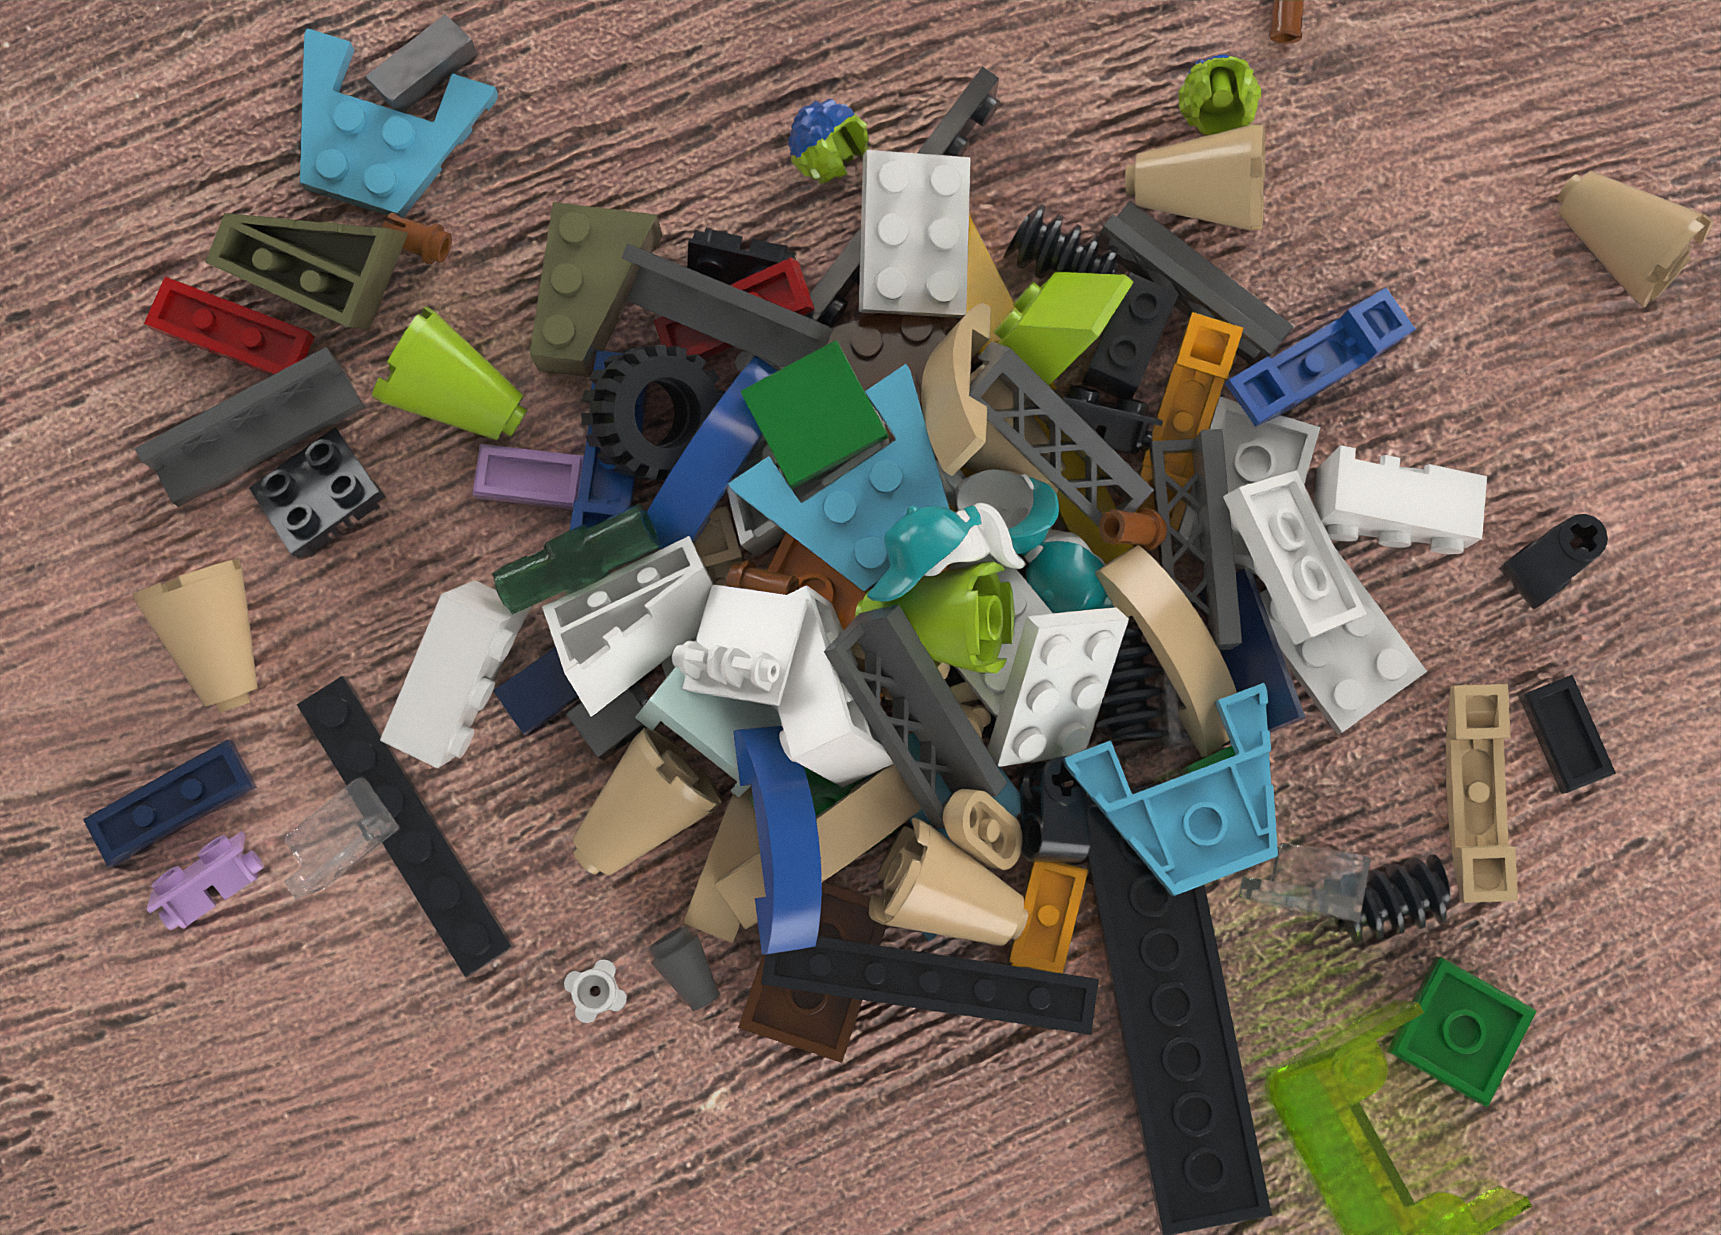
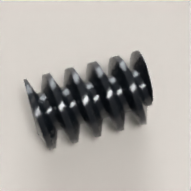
(1058, 250)
(1129, 693)
(1401, 894)

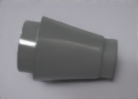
(685, 967)

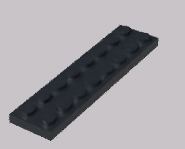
(1176, 1040)

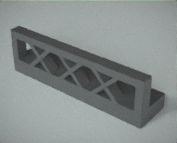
(1163, 258)
(722, 310)
(1064, 425)
(251, 427)
(1213, 528)
(920, 705)

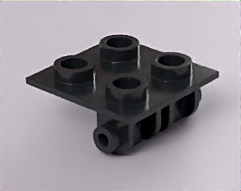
(316, 494)

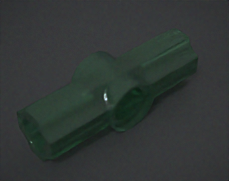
(576, 559)

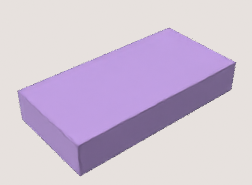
(527, 476)

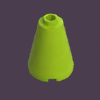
(448, 381)
(959, 615)

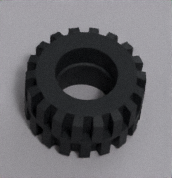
(615, 400)

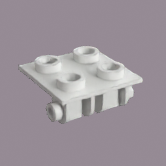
(742, 645)

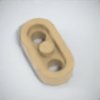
(983, 829)

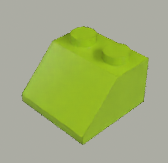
(1061, 319)

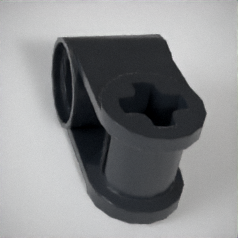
(1551, 562)
(1053, 815)

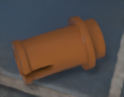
(1286, 21)
(426, 241)
(1131, 528)
(751, 578)

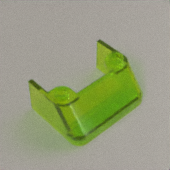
(1322, 1116)

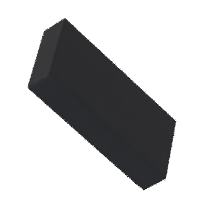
(1567, 734)

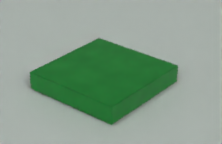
(814, 414)
(1464, 1032)

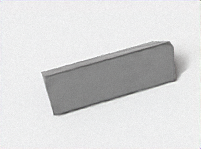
(422, 64)

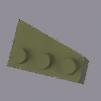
(313, 264)
(585, 283)

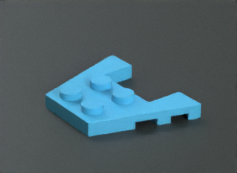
(371, 151)
(852, 514)
(1203, 820)

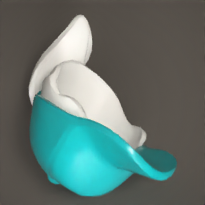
(1023, 502)
(935, 537)
(1064, 574)

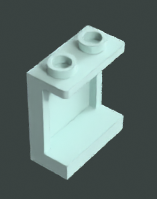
(706, 721)

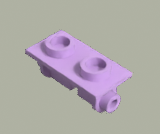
(185, 893)

